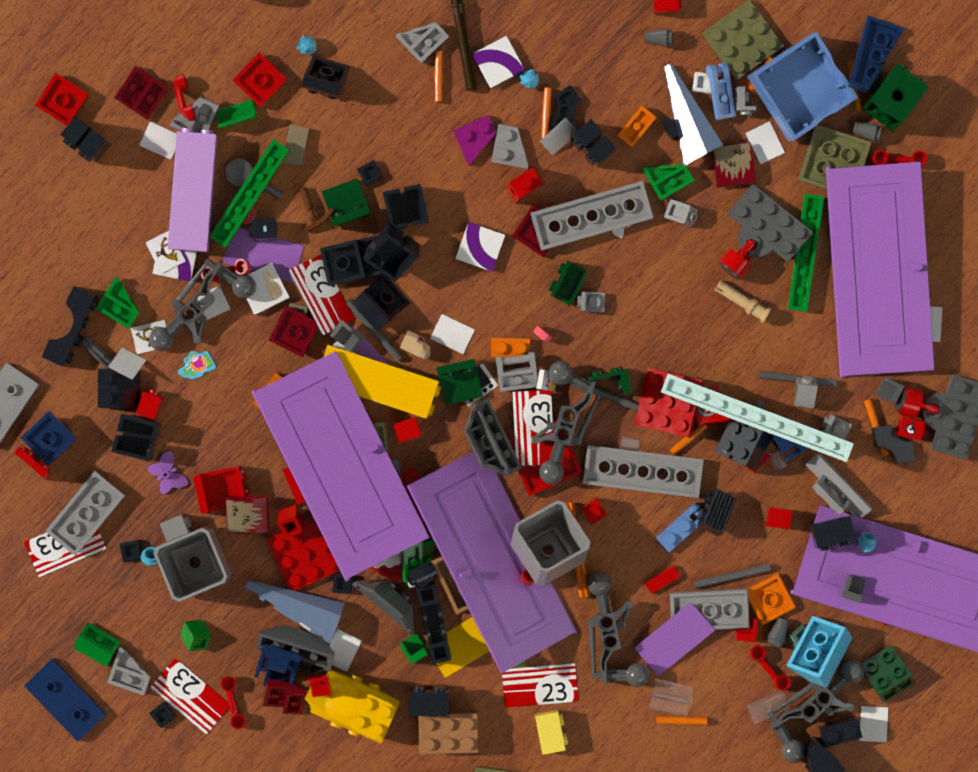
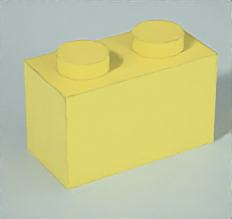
(550, 731)

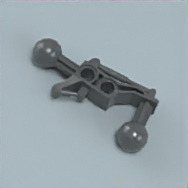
(242, 286)
(561, 374)
(637, 673)
(793, 749)

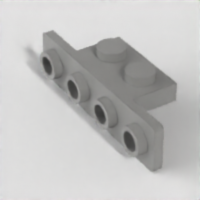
(836, 489)

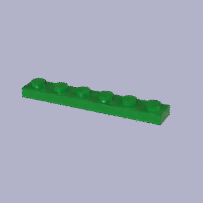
(249, 193)
(805, 257)

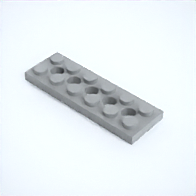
(597, 203)
(651, 482)

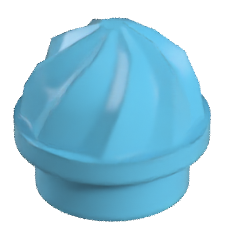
(306, 45)
(529, 79)
(867, 542)
(148, 557)

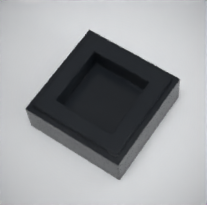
(670, 129)
(370, 173)
(131, 550)
(342, 586)
(163, 714)

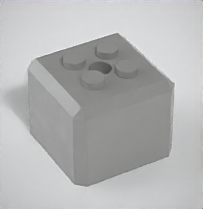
(555, 529)
(181, 577)

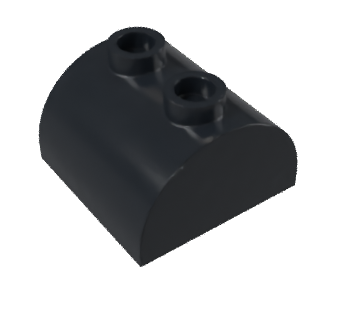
(325, 77)
(820, 759)

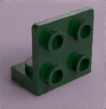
(347, 201)
(459, 381)
(623, 382)
(887, 674)

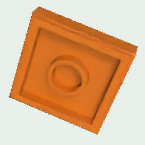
(770, 599)

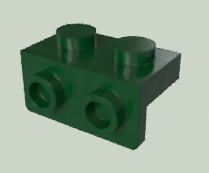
(568, 283)

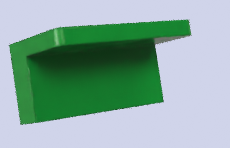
(236, 115)
(96, 644)

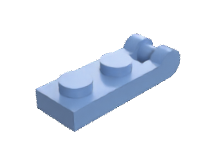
(721, 91)
(679, 529)

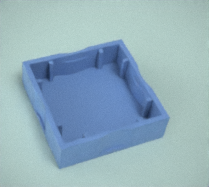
(802, 86)

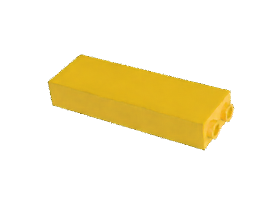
(389, 384)

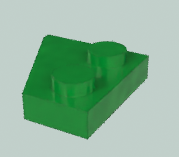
(668, 179)
(118, 304)
(417, 556)

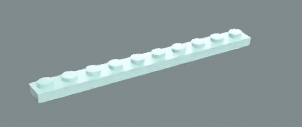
(757, 417)

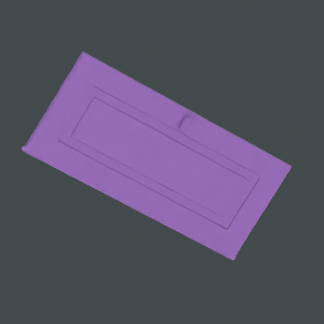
(880, 269)
(340, 465)
(474, 531)
(907, 584)

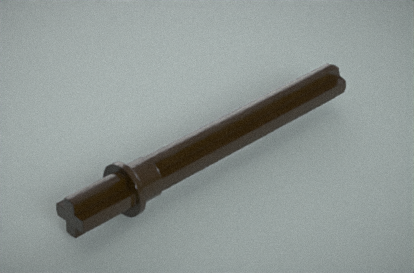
(464, 44)

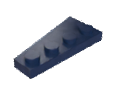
(873, 49)

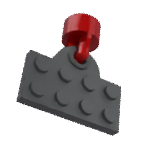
(763, 230)
(949, 414)

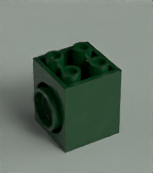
(895, 97)

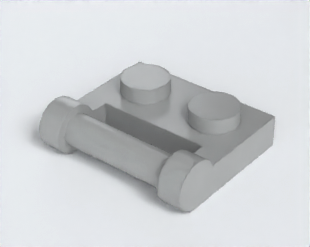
(517, 378)

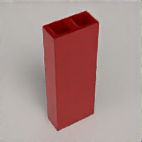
(662, 579)

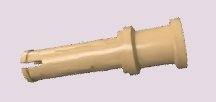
(750, 305)

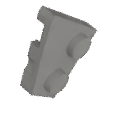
(423, 40)
(205, 112)
(509, 148)
(128, 673)

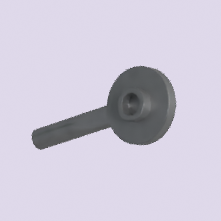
(239, 171)

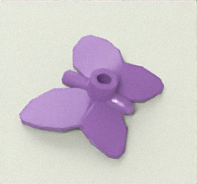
(166, 475)

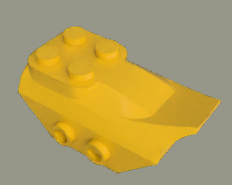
(355, 706)

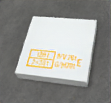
(269, 289)

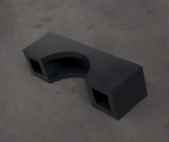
(61, 349)
(434, 623)

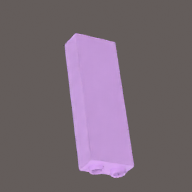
(192, 190)

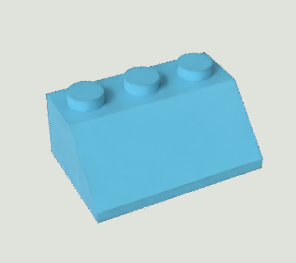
(819, 651)

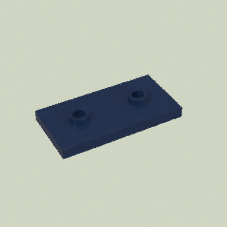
(65, 699)

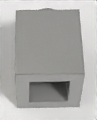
(805, 392)
(176, 527)

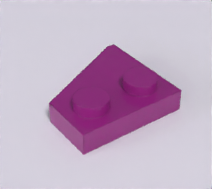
(474, 137)

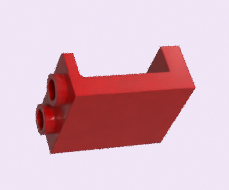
(217, 485)

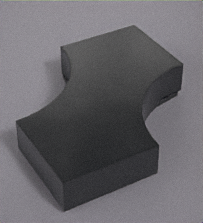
(566, 103)
(900, 450)

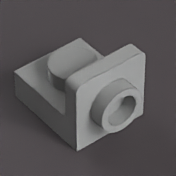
(741, 98)
(681, 213)
(591, 302)
(835, 426)

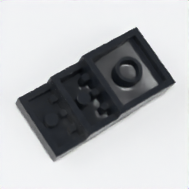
(346, 261)

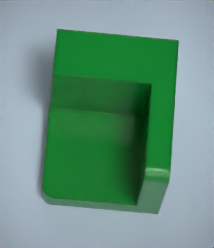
(195, 635)
(413, 648)

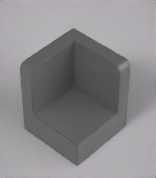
(347, 336)
(889, 390)
(853, 588)

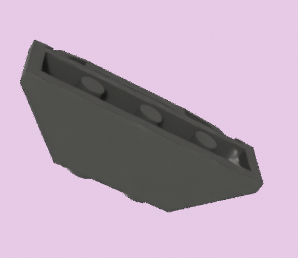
(490, 440)
(389, 600)
(315, 652)

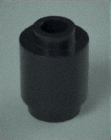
(422, 575)

